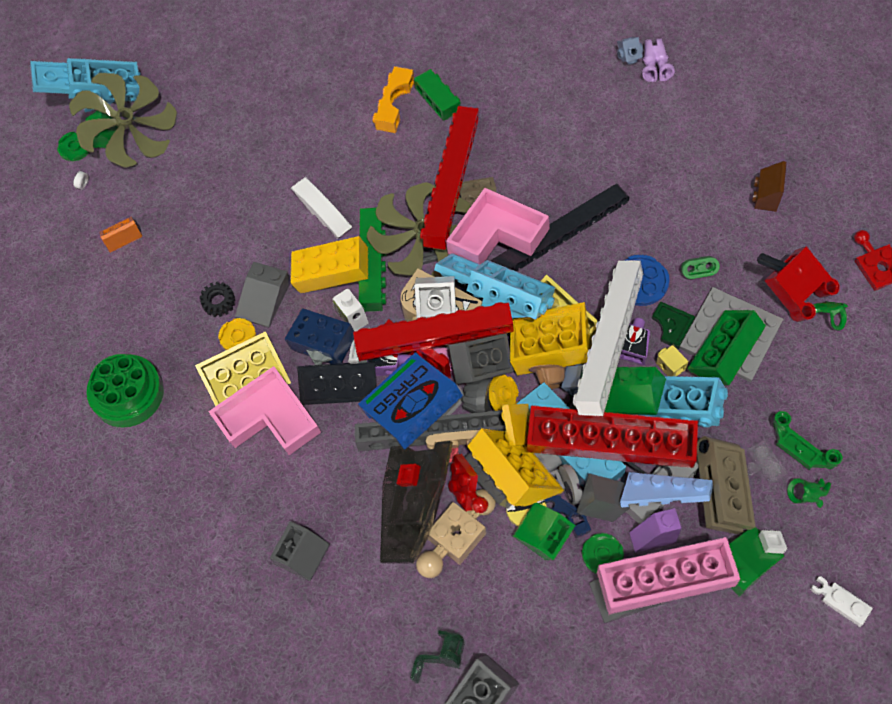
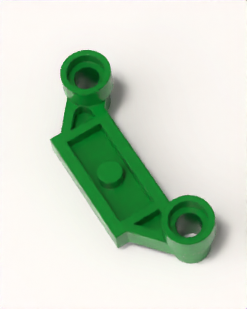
(800, 448)

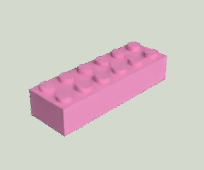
(667, 575)

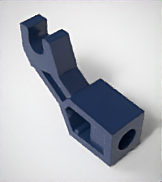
(565, 508)

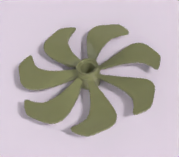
(115, 150)
(387, 214)

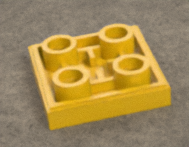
(516, 423)

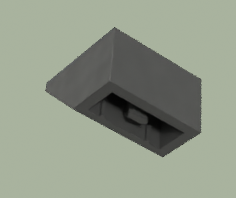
(299, 551)

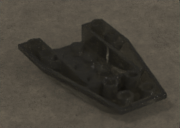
(411, 510)

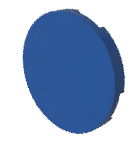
(654, 280)

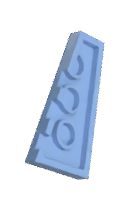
(659, 488)

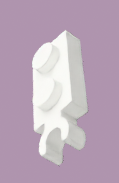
(843, 602)

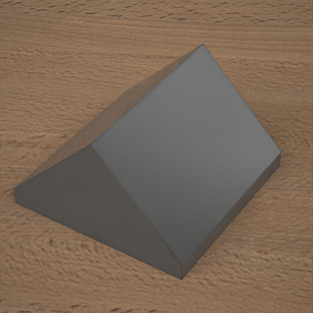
(602, 498)

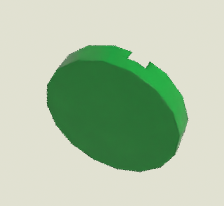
(70, 149)
(596, 551)

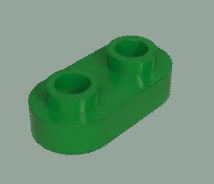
(699, 267)

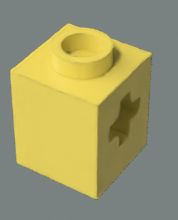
(671, 361)

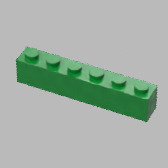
(371, 289)

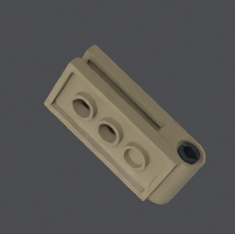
(730, 500)

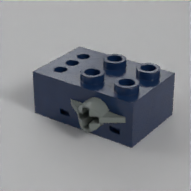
(320, 337)

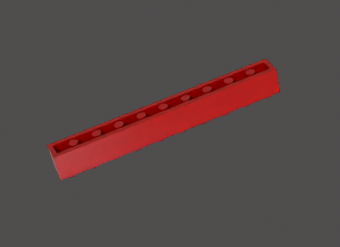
(451, 177)

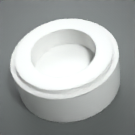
(81, 180)

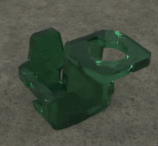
(447, 655)

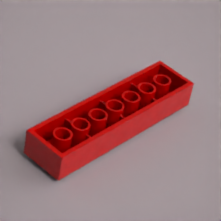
(613, 437)

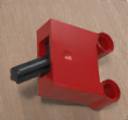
(797, 279)

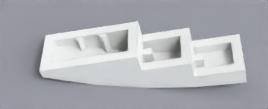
(321, 207)

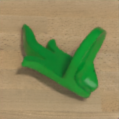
(833, 308)
(812, 491)

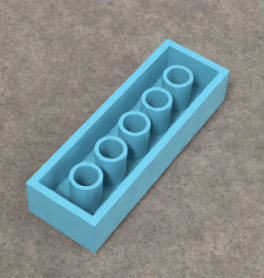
(611, 469)

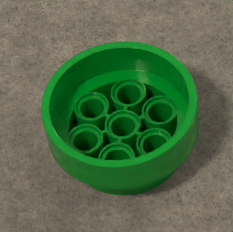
(126, 410)

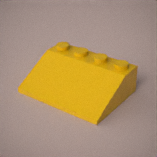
(551, 339)
(513, 468)

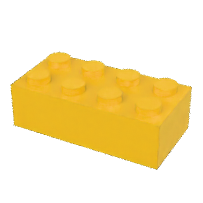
(329, 265)

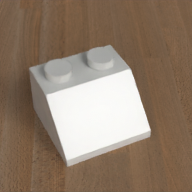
(435, 296)

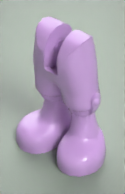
(657, 55)

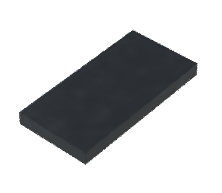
(336, 382)

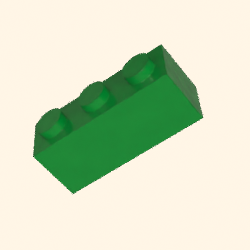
(437, 94)

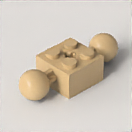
(455, 546)

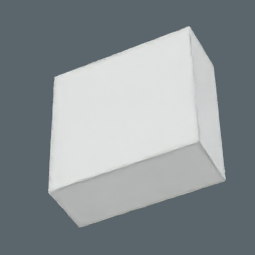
(772, 541)

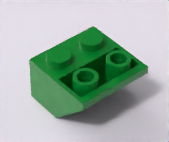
(544, 531)

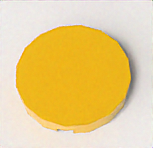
(236, 332)
(502, 392)

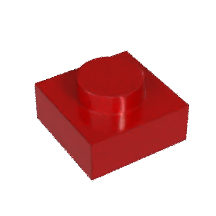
(408, 475)

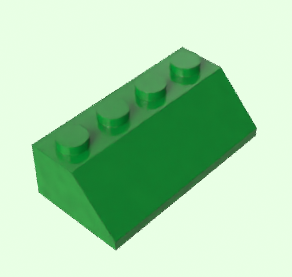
(728, 345)
(636, 391)

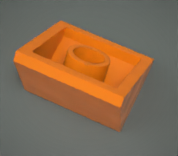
(120, 234)

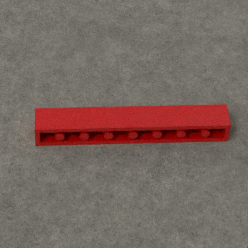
(433, 331)

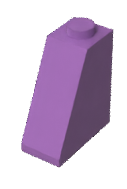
(656, 531)

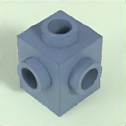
(629, 50)

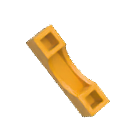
(399, 83)

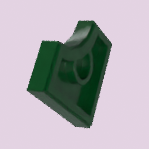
(673, 322)

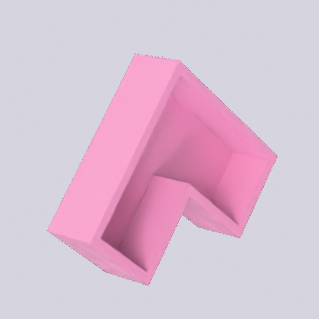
(496, 220)
(265, 403)

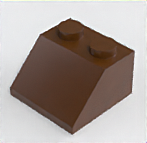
(769, 187)

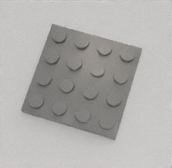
(708, 316)

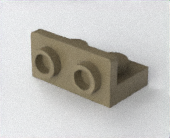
(472, 189)

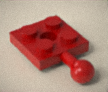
(868, 262)
(464, 484)

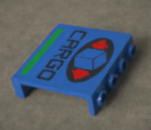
(410, 399)

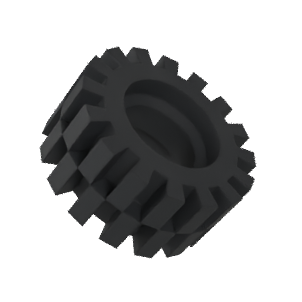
(222, 307)

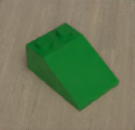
(751, 559)

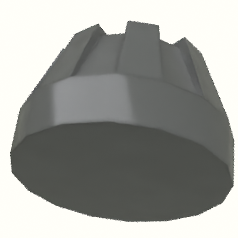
(477, 396)

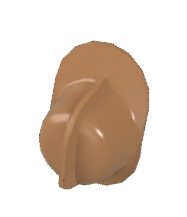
(550, 374)

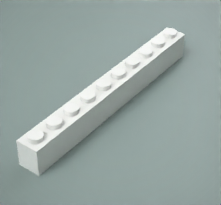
(609, 339)

